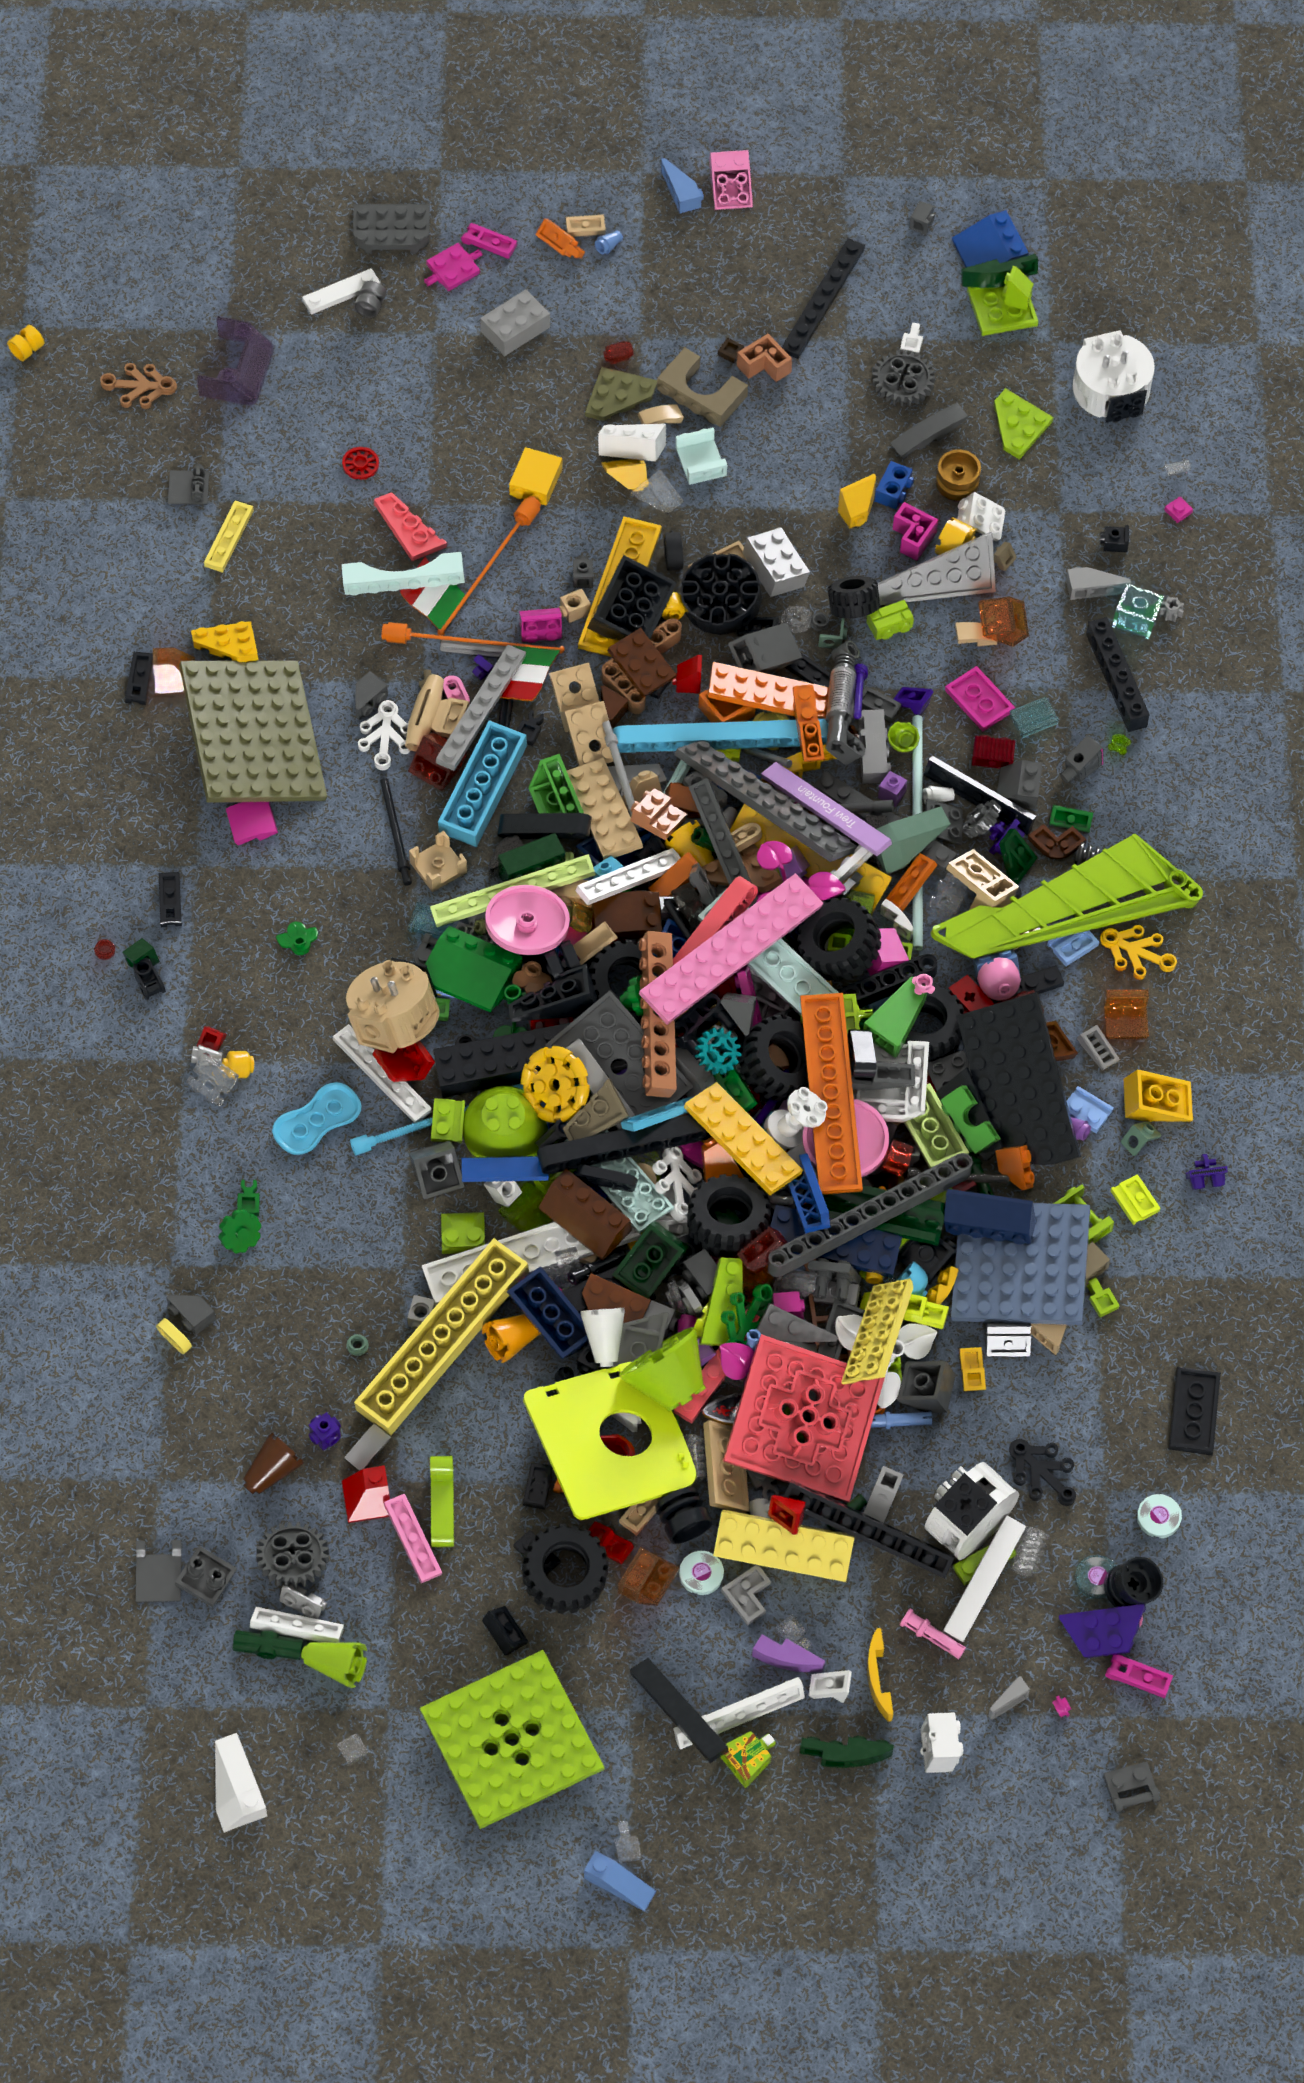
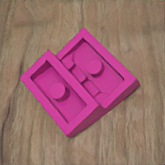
(251, 821)

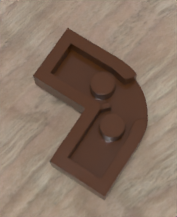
(1054, 846)

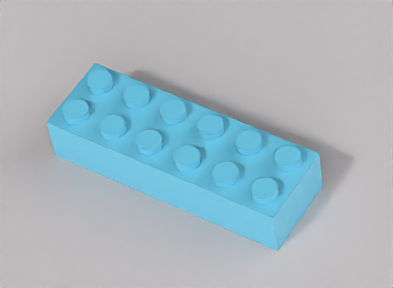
(482, 783)

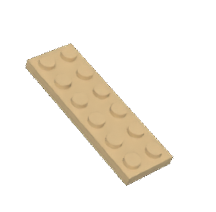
(601, 800)

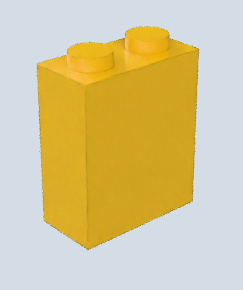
(535, 475)

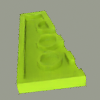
(726, 1281)

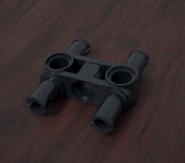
(699, 1020)

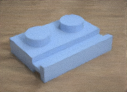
(1073, 946)
(1088, 1108)

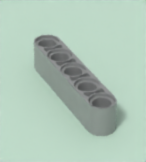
(596, 1076)

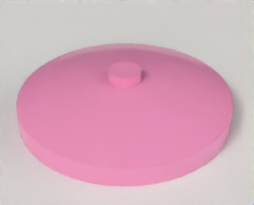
(527, 919)
(871, 1134)

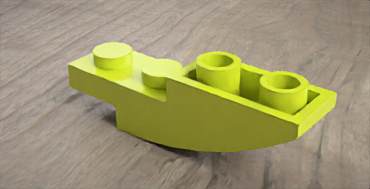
(920, 1311)

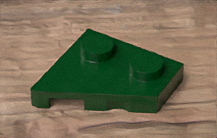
(1016, 855)

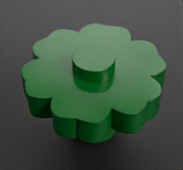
(631, 998)
(239, 1231)

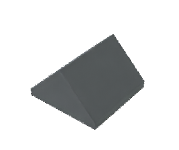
(741, 1009)

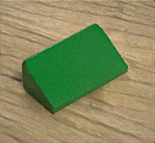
(1069, 817)

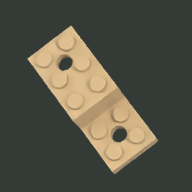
(581, 712)
(987, 882)

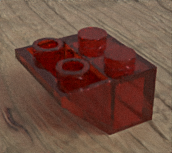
(425, 765)

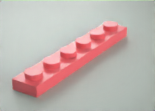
(712, 1379)

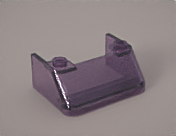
(246, 381)

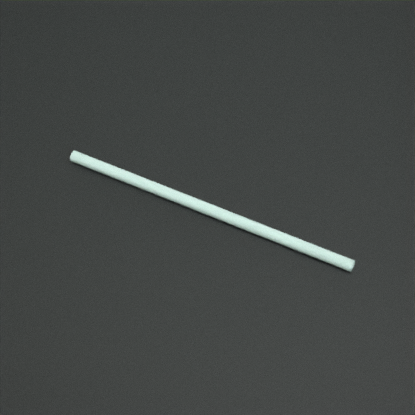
(917, 807)

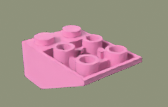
(731, 179)

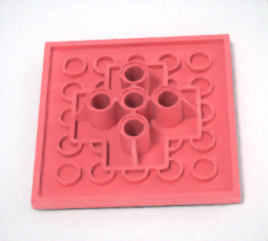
(766, 1438)

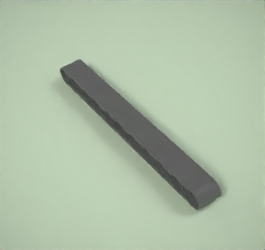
(865, 1222)

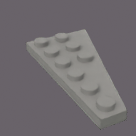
(951, 574)

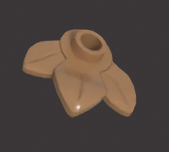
(531, 977)

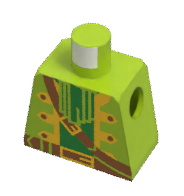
(748, 1756)

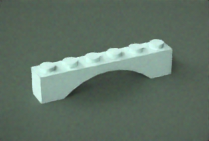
(443, 570)

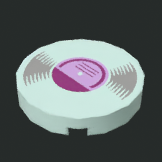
(1159, 1516)
(701, 1572)

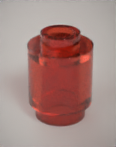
(618, 352)

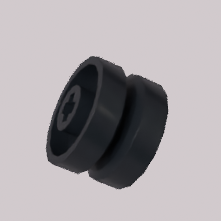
(567, 961)

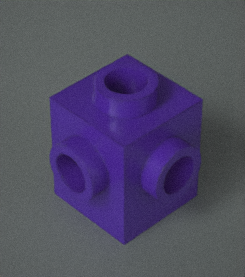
(324, 1431)

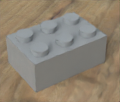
(515, 322)
(776, 562)

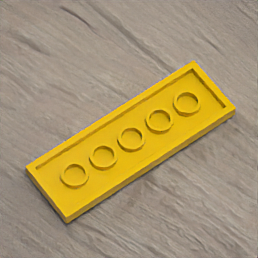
(743, 1138)

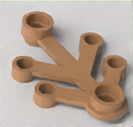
(140, 386)

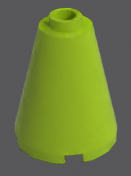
(337, 1660)

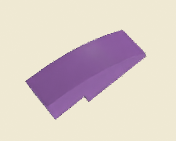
(788, 1656)

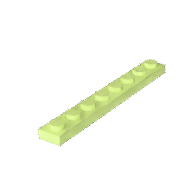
(547, 878)

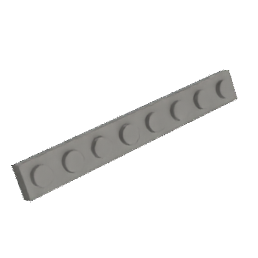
(480, 707)

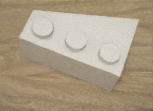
(632, 441)

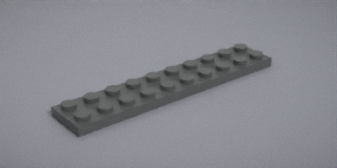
(766, 800)

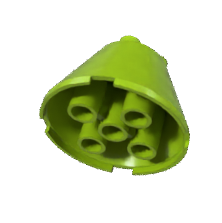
(502, 1124)
(669, 1372)

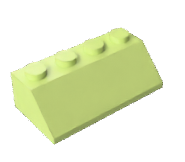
(935, 1132)

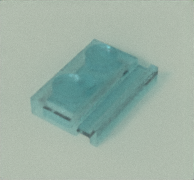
(1034, 717)
(423, 921)

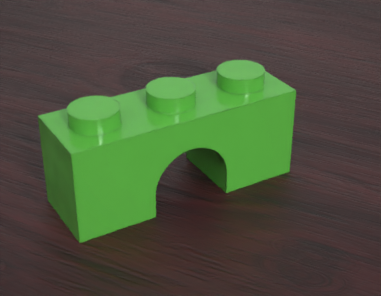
(957, 1106)

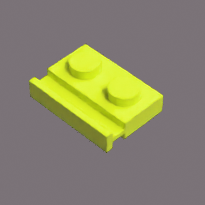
(1135, 1199)

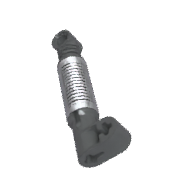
(840, 704)

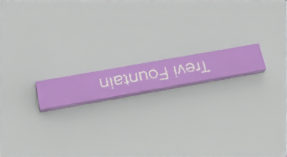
(826, 808)

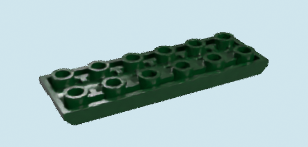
(919, 1223)

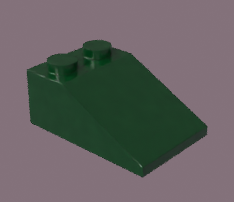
(650, 1260)

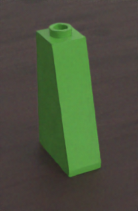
(895, 1018)

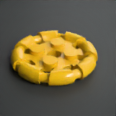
(544, 1080)

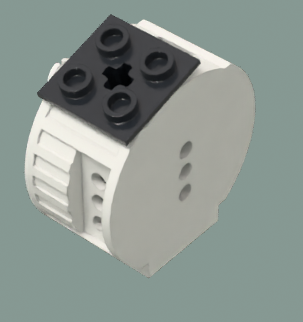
(970, 1509)

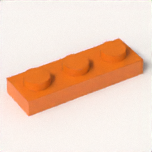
(911, 881)

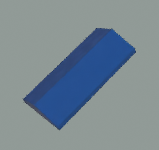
(502, 1169)

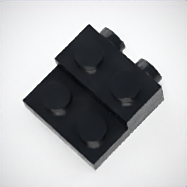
(928, 1256)

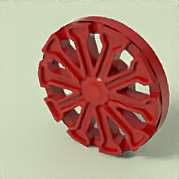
(360, 463)

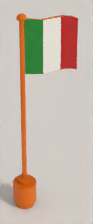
(443, 602)
(526, 681)

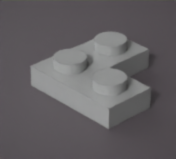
(741, 1594)

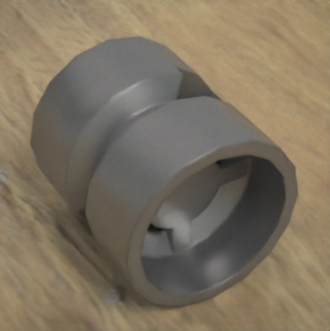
(370, 299)

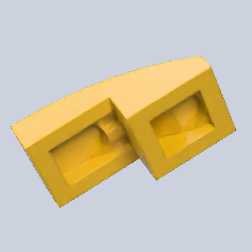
(972, 1369)

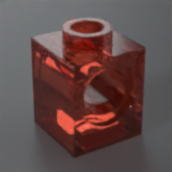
(897, 1157)

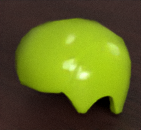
(903, 737)

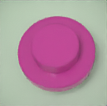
(1061, 1706)

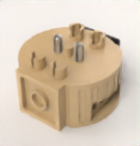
(392, 1005)

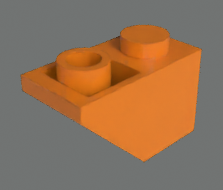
(1016, 1164)

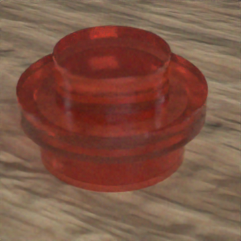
(104, 949)

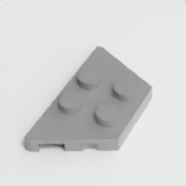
(640, 1336)

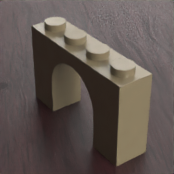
(715, 406)

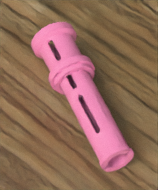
(923, 1628)

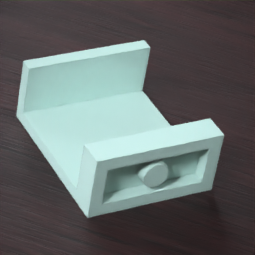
(700, 456)

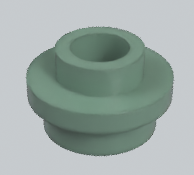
(357, 1338)

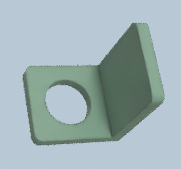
(837, 639)
(1144, 1132)

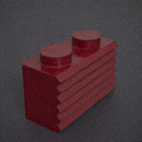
(993, 751)

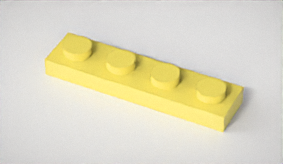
(228, 536)

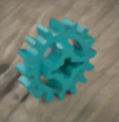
(724, 1045)

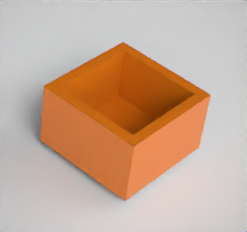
(723, 711)

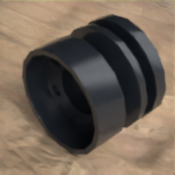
(683, 1515)
(1133, 1582)

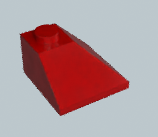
(366, 1494)

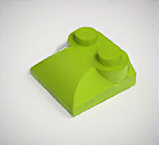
(462, 1231)

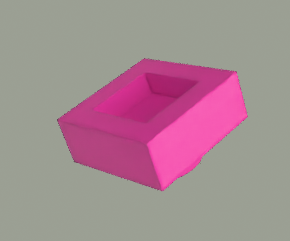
(1178, 509)

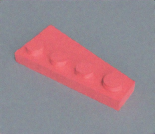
(408, 528)

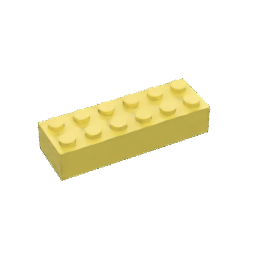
(770, 1545)

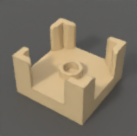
(438, 863)

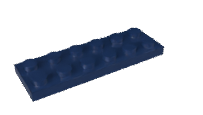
(869, 1252)

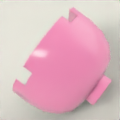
(999, 979)

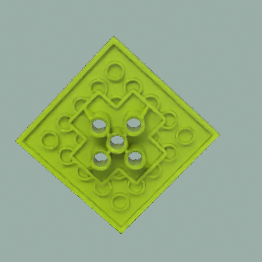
(528, 1699)

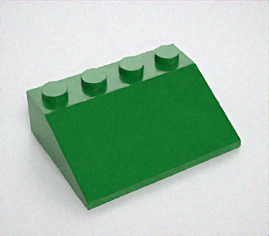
(471, 968)

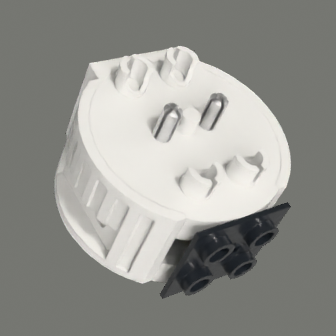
(1113, 376)

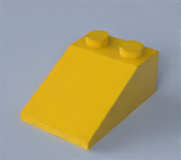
(1157, 1098)

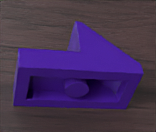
(914, 698)

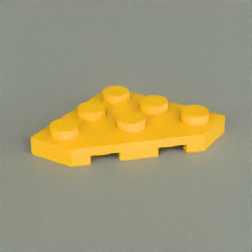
(228, 640)

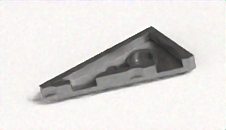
(788, 1327)

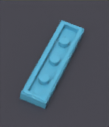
(655, 1116)

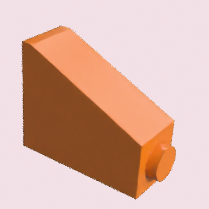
(675, 876)
(717, 1161)

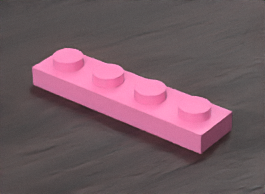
(412, 1538)

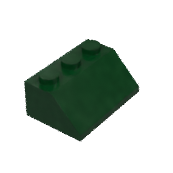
(530, 858)

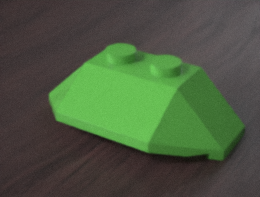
(553, 789)

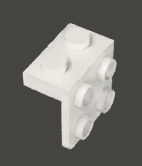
(982, 515)

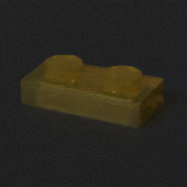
(580, 917)

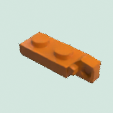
(559, 239)

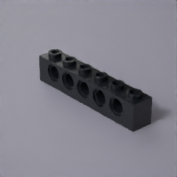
(1117, 674)

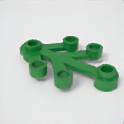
(761, 1293)

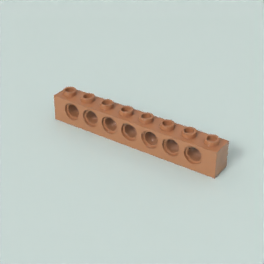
(655, 1084)

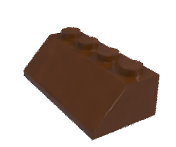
(585, 1214)

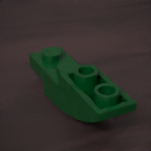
(993, 274)
(855, 1754)

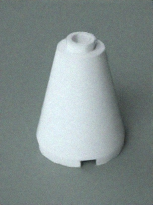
(604, 1333)

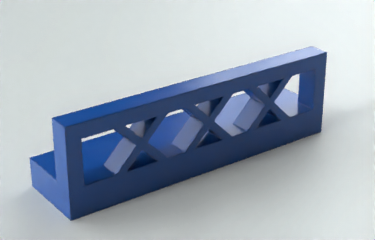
(816, 1198)

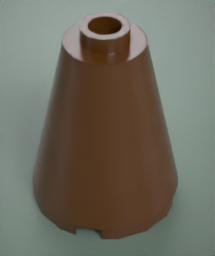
(270, 1465)

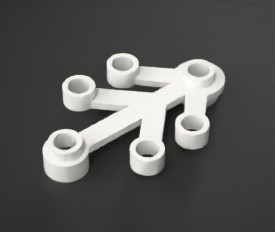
(384, 732)
(674, 1158)

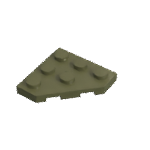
(617, 393)

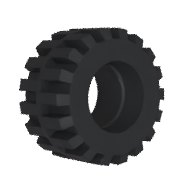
(853, 597)

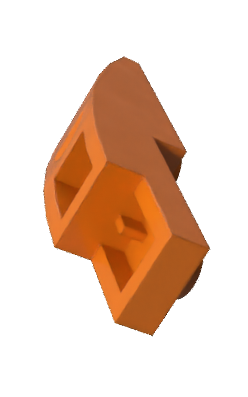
(808, 723)

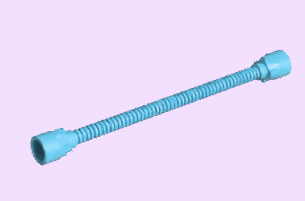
(363, 1143)

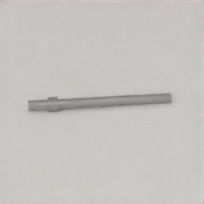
(611, 742)

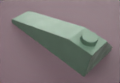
(910, 837)

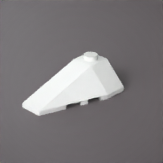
(236, 1788)

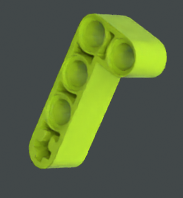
(442, 1501)

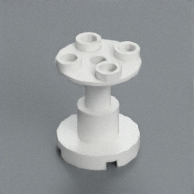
(804, 1111)

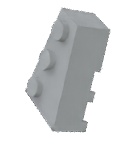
(873, 737)

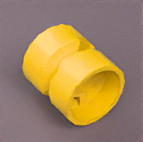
(25, 342)

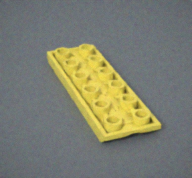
(878, 1331)

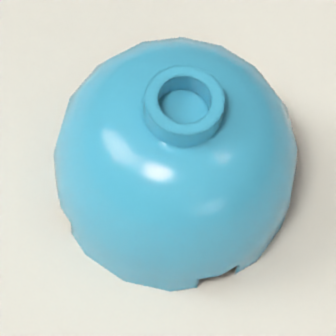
(918, 1277)

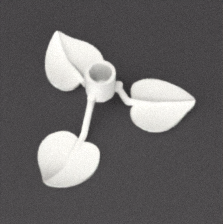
(912, 1340)

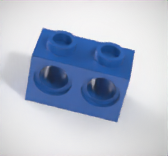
(890, 484)

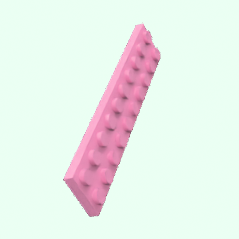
(731, 949)

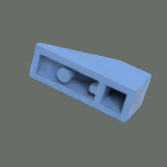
(682, 188)
(618, 1881)

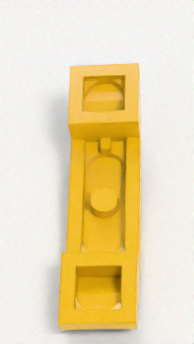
(882, 1700)

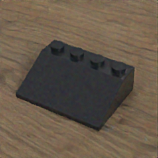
(631, 601)

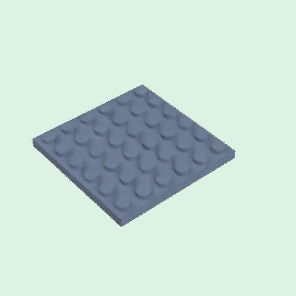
(1026, 1281)

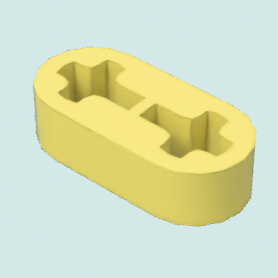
(173, 1336)

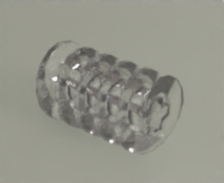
(697, 1451)
(1029, 1550)

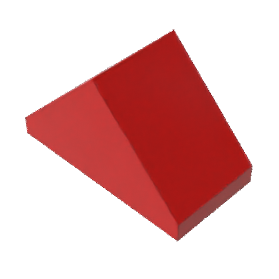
(787, 1512)

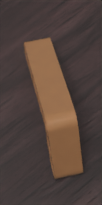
(619, 679)

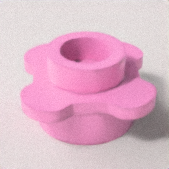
(923, 979)

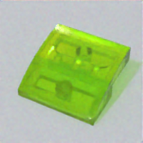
(525, 1211)

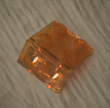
(1126, 1014)

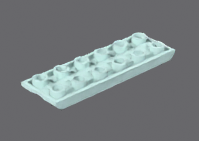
(643, 1204)

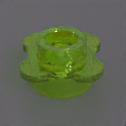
(1119, 739)

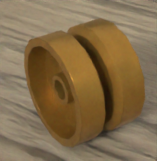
(958, 474)

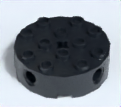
(721, 593)

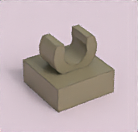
(1004, 556)

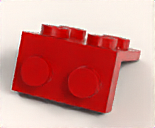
(405, 1063)

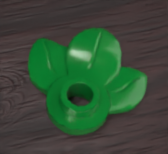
(297, 938)

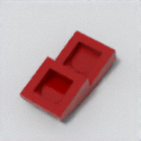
(615, 1546)

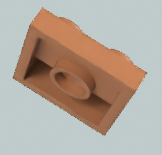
(657, 814)

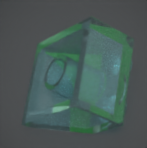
(1137, 611)

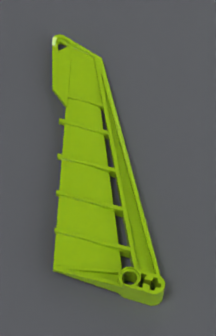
(1101, 879)

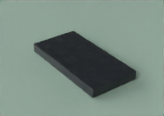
(1194, 1411)

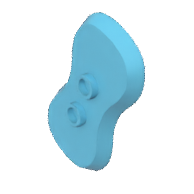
(303, 1128)

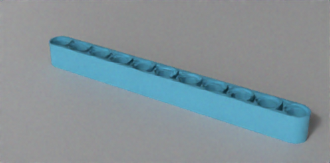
(718, 734)

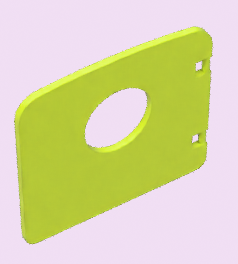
(587, 1471)

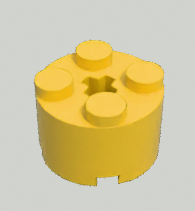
(954, 534)

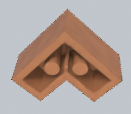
(764, 355)

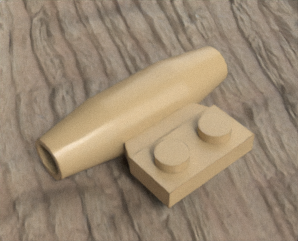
(433, 713)

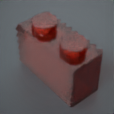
(756, 1254)

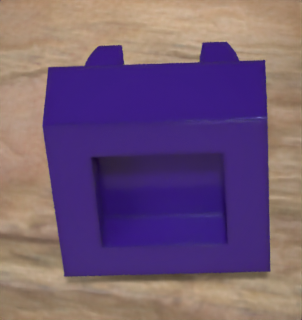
(483, 667)

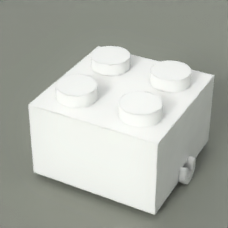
(941, 1742)

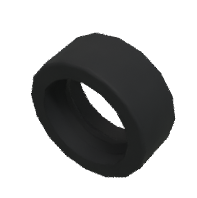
(673, 551)

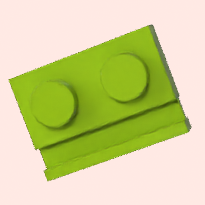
(447, 1120)

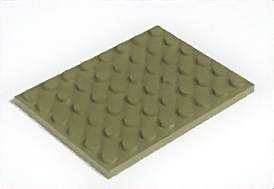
(252, 731)

